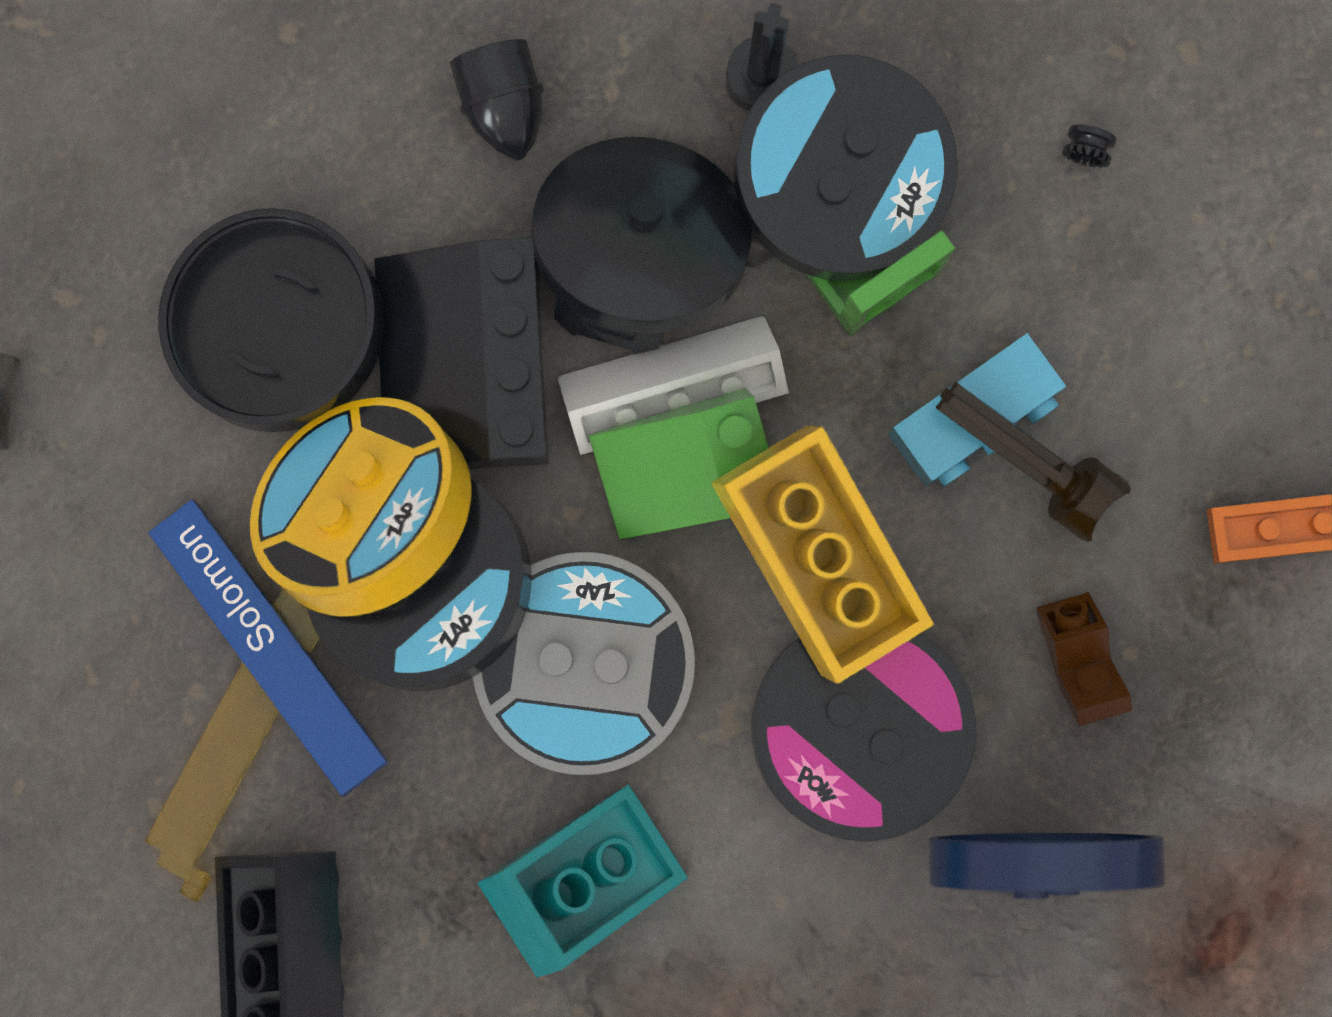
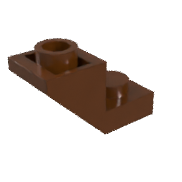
(1082, 659)

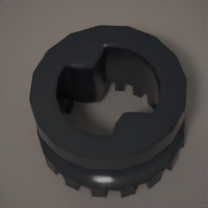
(1089, 145)

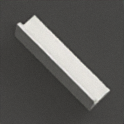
(674, 377)

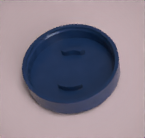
(1047, 862)

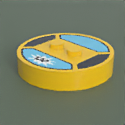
(360, 507)

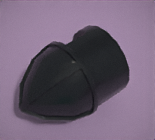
(500, 95)

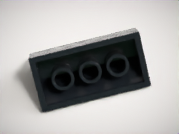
(279, 935)

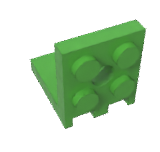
(864, 299)

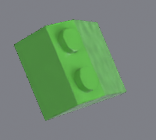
(664, 464)

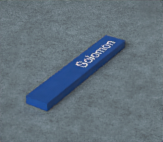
(268, 648)

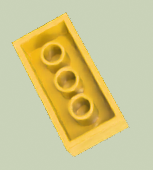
(822, 553)

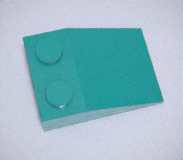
(582, 882)

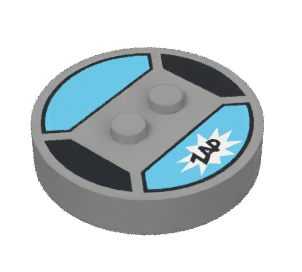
(592, 668)

